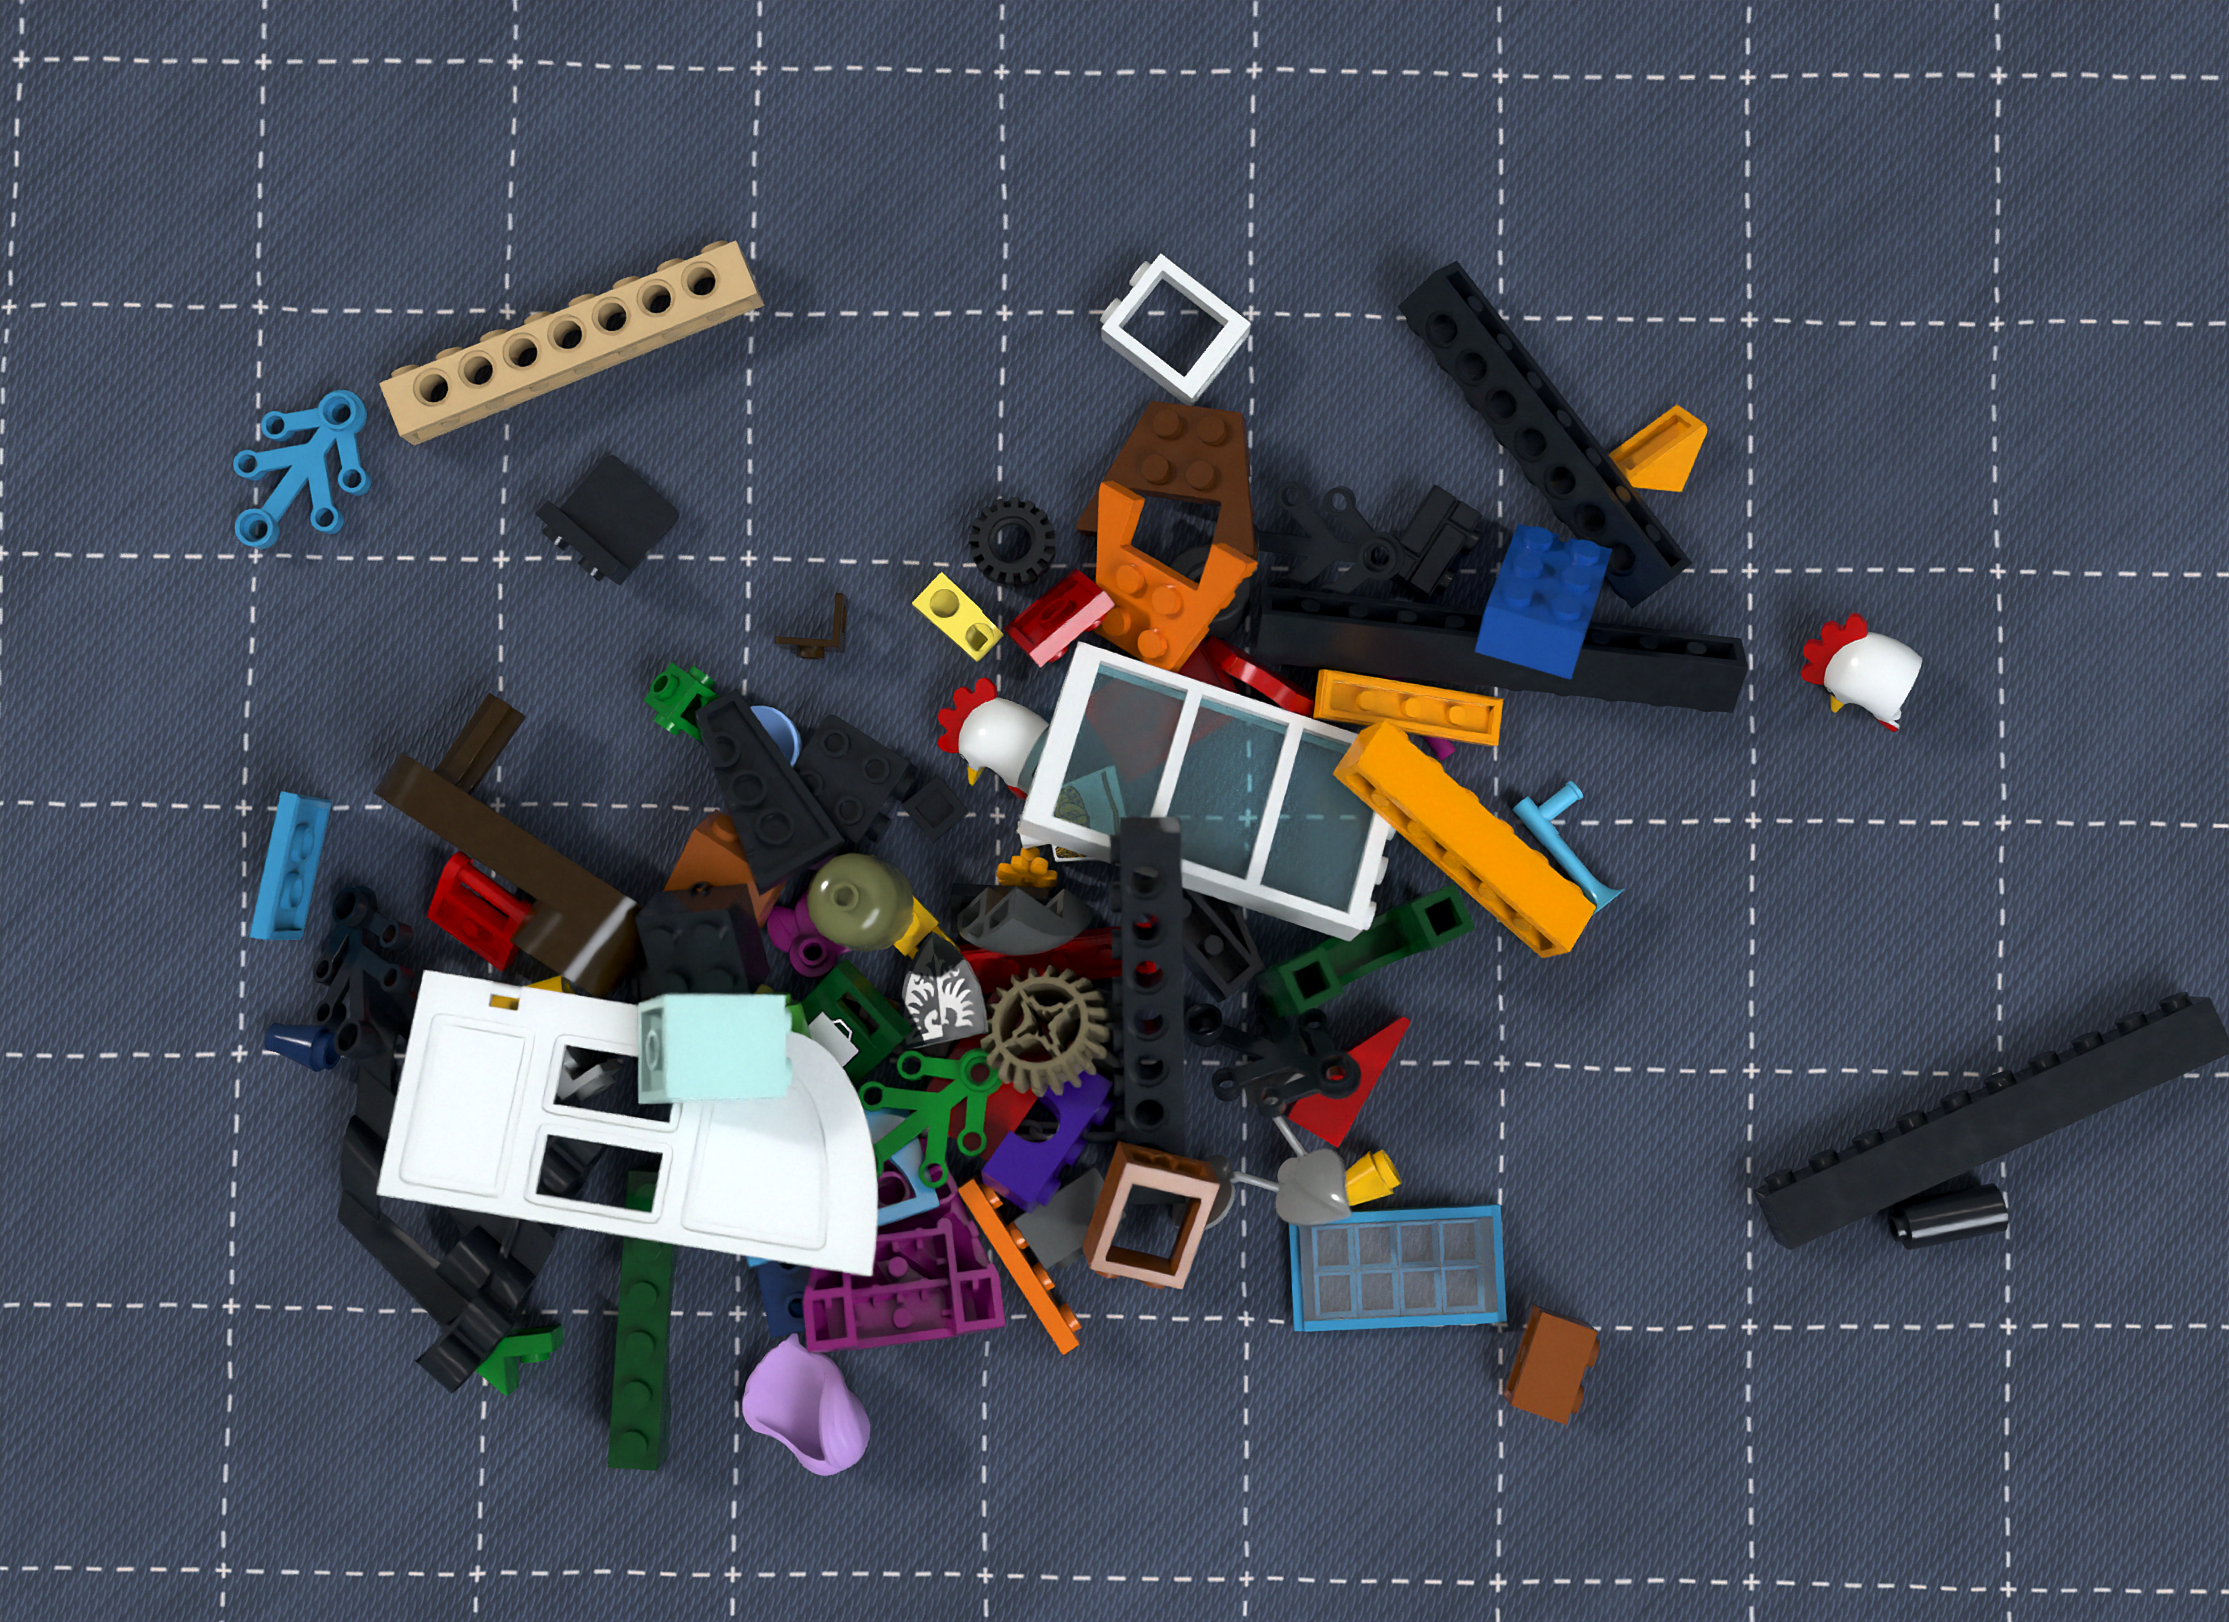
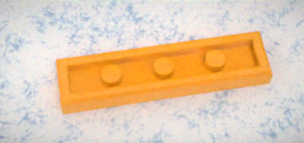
(1410, 706)

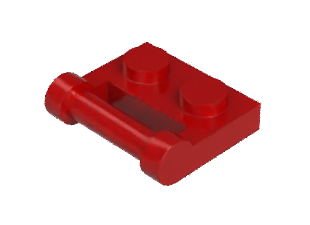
(471, 918)

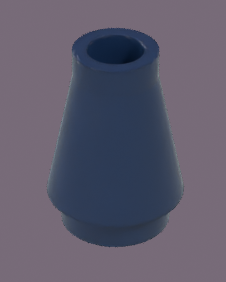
(304, 1044)

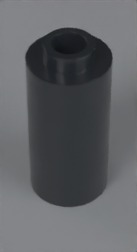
(1948, 1216)

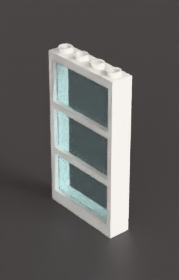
(1244, 777)

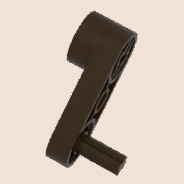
(578, 919)

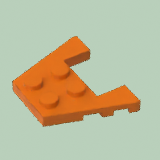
(1157, 609)

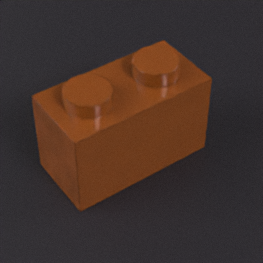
(1552, 1365)

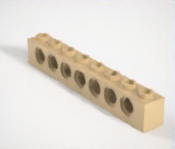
(411, 386)

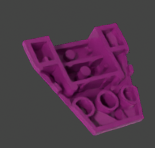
(924, 1282)

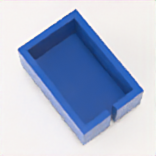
(1543, 601)

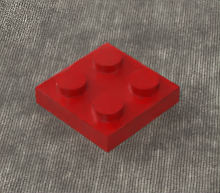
(1059, 617)

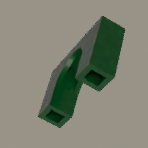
(1394, 934)

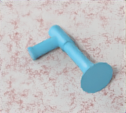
(1538, 822)

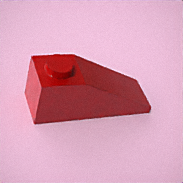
(1333, 1117)

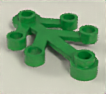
(934, 1109)

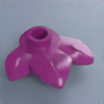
(795, 933)

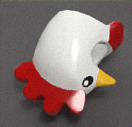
(1862, 668)
(994, 735)

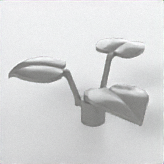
(1308, 1187)

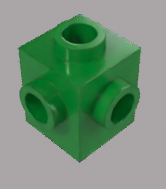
(678, 696)

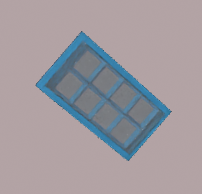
(1399, 1269)

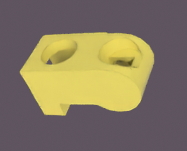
(957, 617)

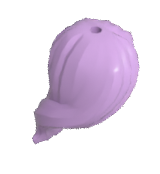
(807, 1408)

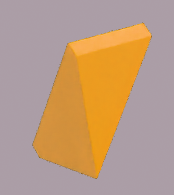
(1662, 451)

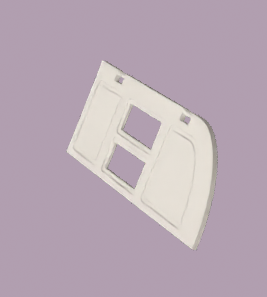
(734, 1176)

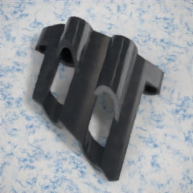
(496, 1265)

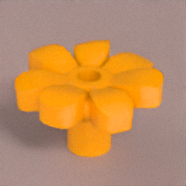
(1027, 871)

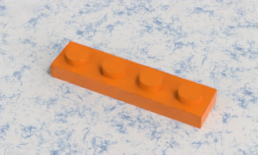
(1032, 1279)

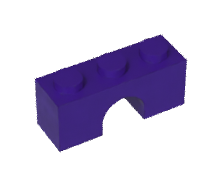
(1029, 1170)

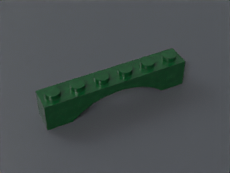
(642, 1344)

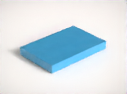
(290, 867)

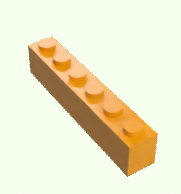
(1464, 839)

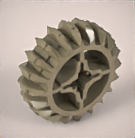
(1063, 1021)

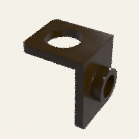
(816, 648)

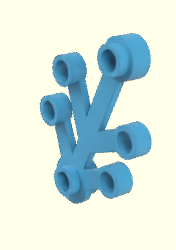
(306, 463)

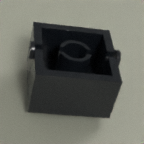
(703, 941)

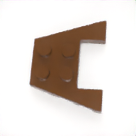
(1188, 458)

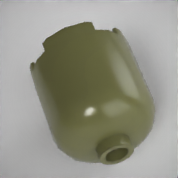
(860, 902)

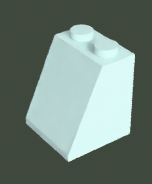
(713, 1048)

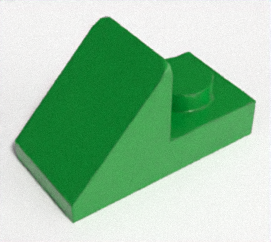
(532, 1346)

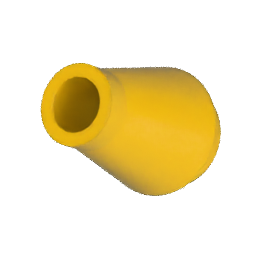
(1371, 1178)

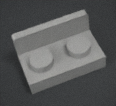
(581, 1081)

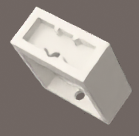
(1192, 386)

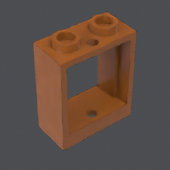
(1157, 1171)

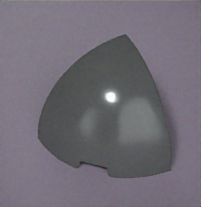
(1021, 923)

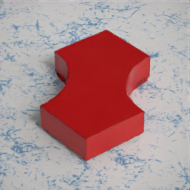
(1278, 688)

